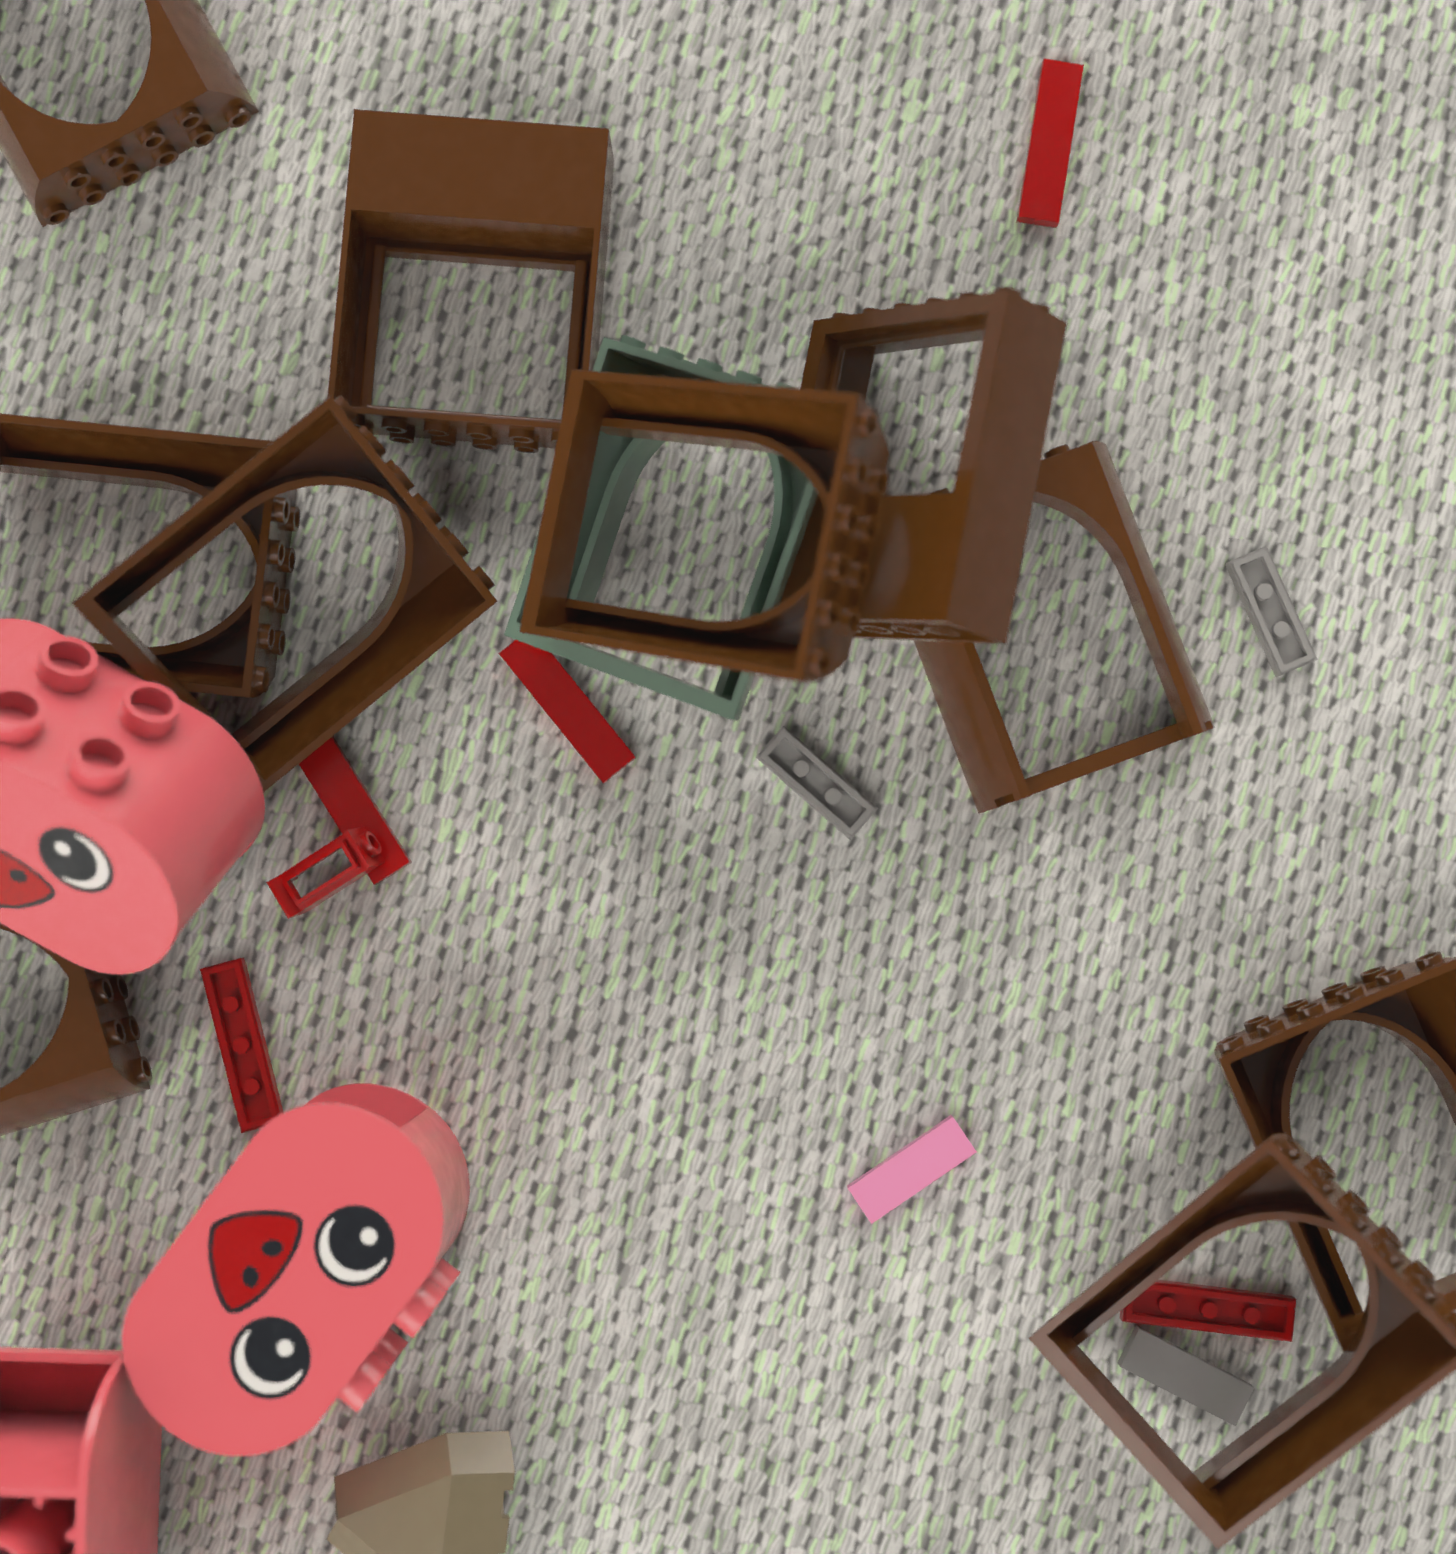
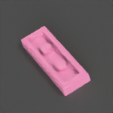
(911, 1169)

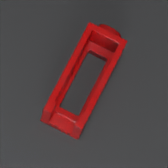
(363, 853)

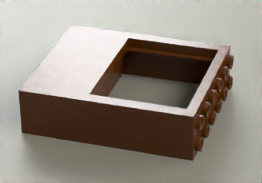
(470, 198)
(949, 559)

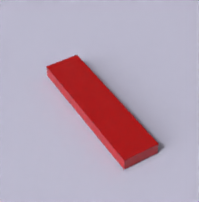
(1050, 143)
(569, 708)
(352, 804)
(242, 1043)
(1214, 1310)

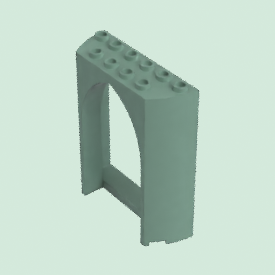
(612, 479)

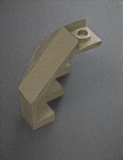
(428, 1498)

